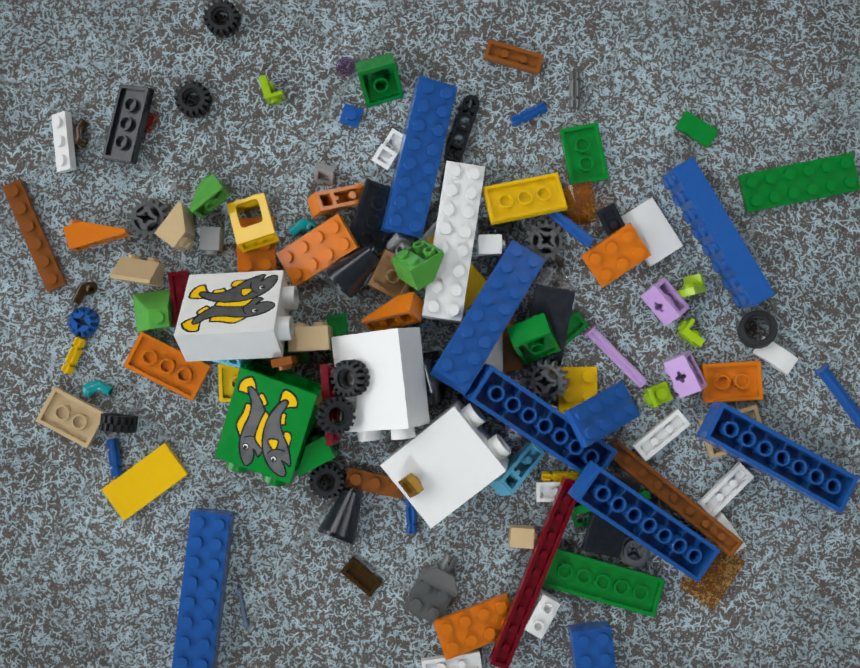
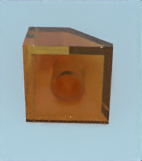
(580, 203)

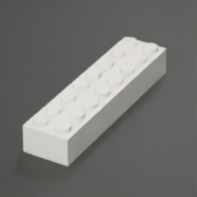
(455, 237)

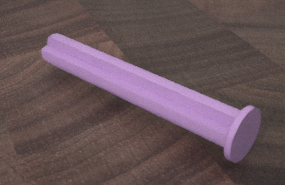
(616, 356)

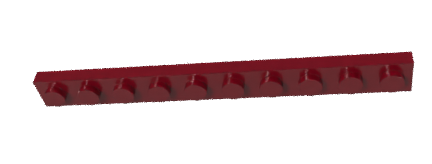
(533, 576)

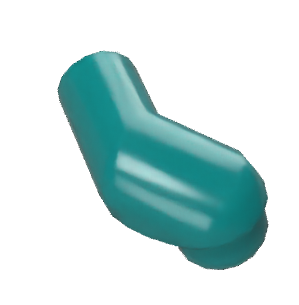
(302, 225)
(94, 386)

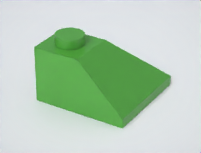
(208, 196)
(153, 310)

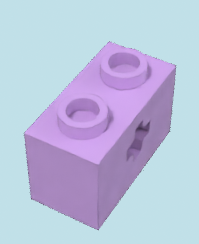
(665, 301)
(692, 380)

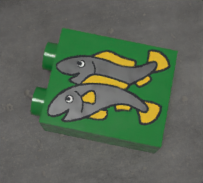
(269, 422)

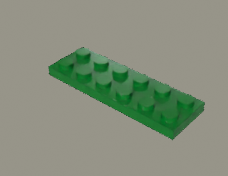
(798, 182)
(604, 582)

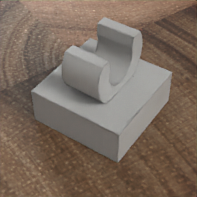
(324, 173)
(399, 242)

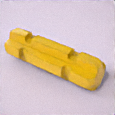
(73, 355)
(556, 476)

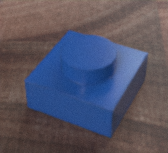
(351, 116)

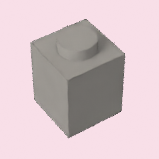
(211, 240)

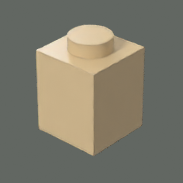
(522, 536)

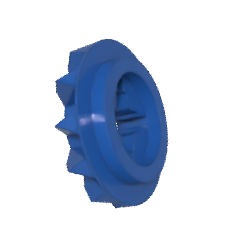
(85, 330)

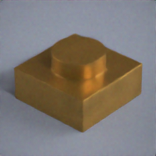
(411, 485)

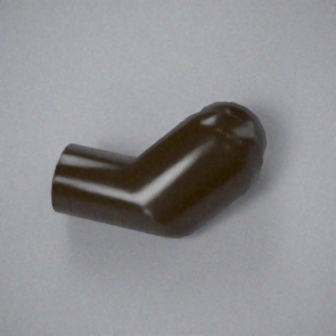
(78, 133)
(82, 290)

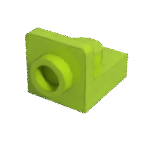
(270, 95)
(692, 285)
(691, 336)
(657, 394)

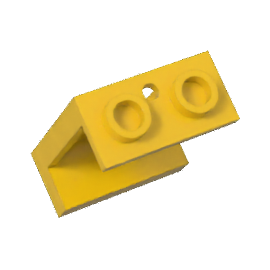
(257, 234)

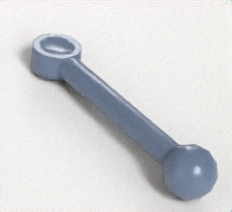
(245, 623)

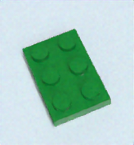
(583, 154)

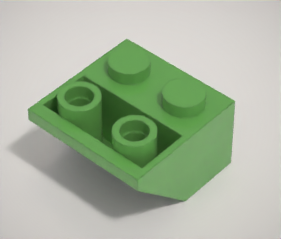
(418, 264)

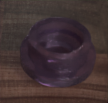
(342, 61)

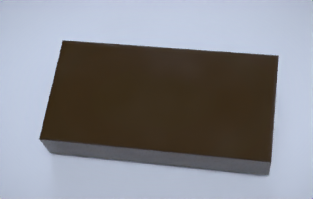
(361, 576)

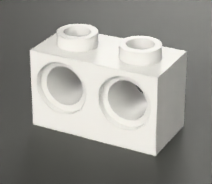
(542, 614)

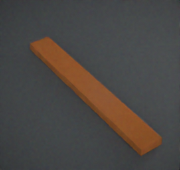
(676, 499)

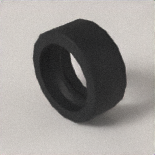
(757, 314)

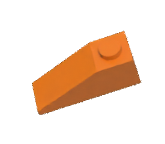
(334, 200)
(86, 235)
(397, 312)

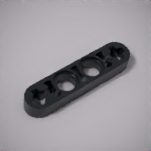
(461, 131)

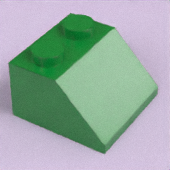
(379, 80)
(533, 338)
(316, 454)

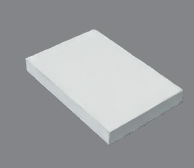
(653, 230)

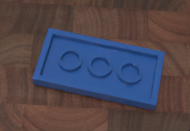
(602, 414)

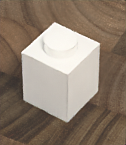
(490, 244)

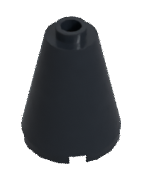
(354, 269)
(434, 387)
(343, 517)

